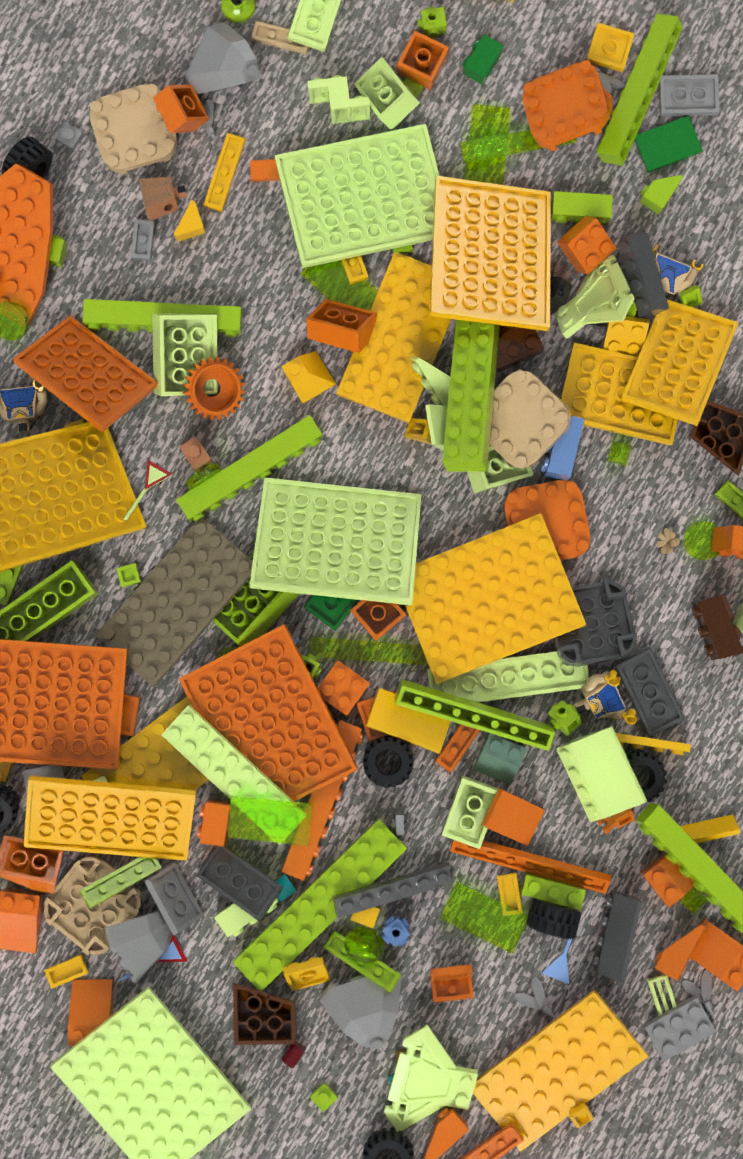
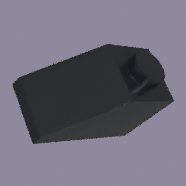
(559, 293)

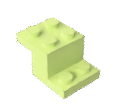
(336, 93)

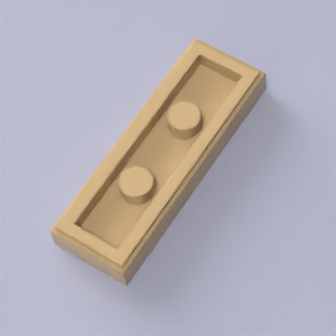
(276, 37)

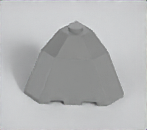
(221, 60)
(140, 942)
(363, 1009)

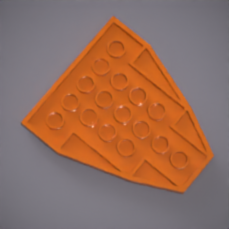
(25, 237)

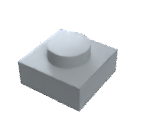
(69, 136)
(398, 823)

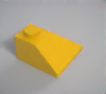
(308, 376)

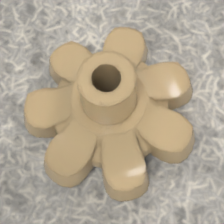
(667, 541)

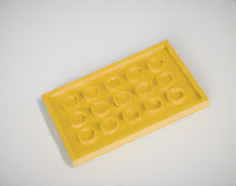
(680, 362)
(595, 391)

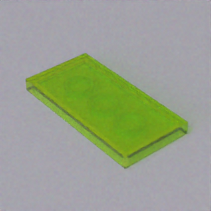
(485, 123)
(334, 285)
(270, 820)
(484, 917)

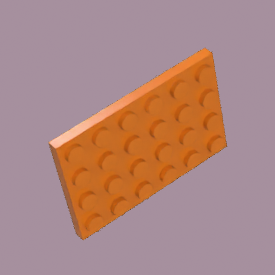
(85, 373)

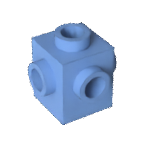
(395, 923)

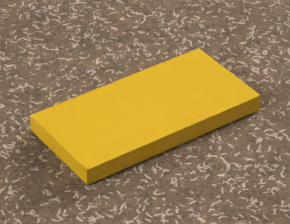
(406, 723)

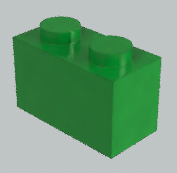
(483, 59)

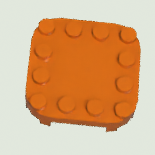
(565, 105)
(562, 512)

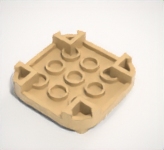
(131, 129)
(526, 419)
(71, 915)

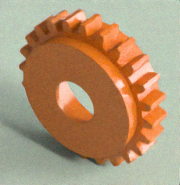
(229, 388)

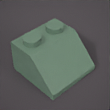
(499, 758)

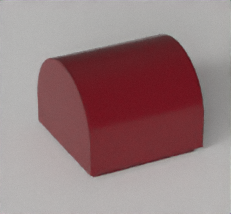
(293, 1054)

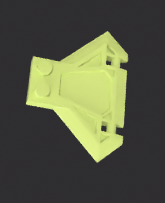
(599, 299)
(426, 1081)

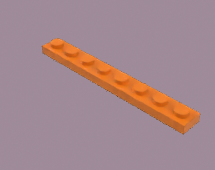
(535, 865)

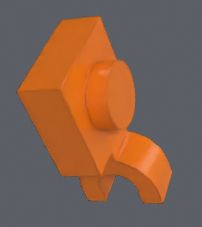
(617, 820)

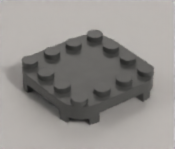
(608, 627)

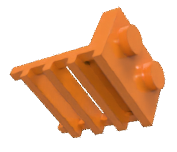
(451, 983)

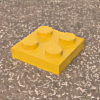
(610, 47)
(626, 336)
(306, 973)

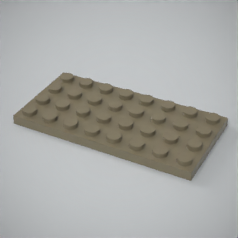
(177, 601)

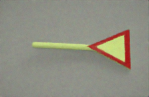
(153, 476)

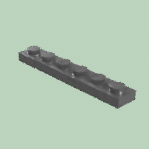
(392, 890)

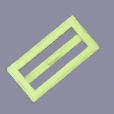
(657, 979)

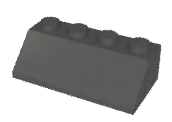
(643, 275)
(617, 935)

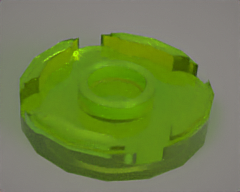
(12, 321)
(200, 477)
(698, 540)
(364, 945)

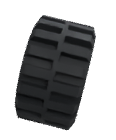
(29, 154)
(656, 770)
(400, 774)
(10, 806)
(553, 919)
(388, 1140)

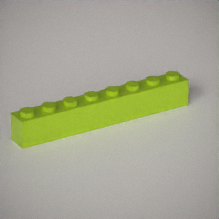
(639, 89)
(138, 315)
(250, 468)
(474, 714)
(693, 862)

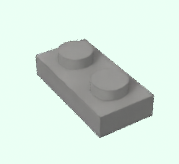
(143, 240)

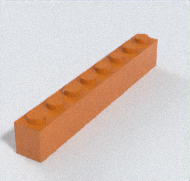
(300, 856)

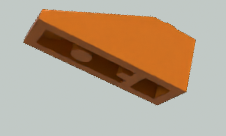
(677, 956)
(446, 1131)

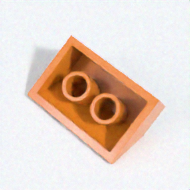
(341, 325)

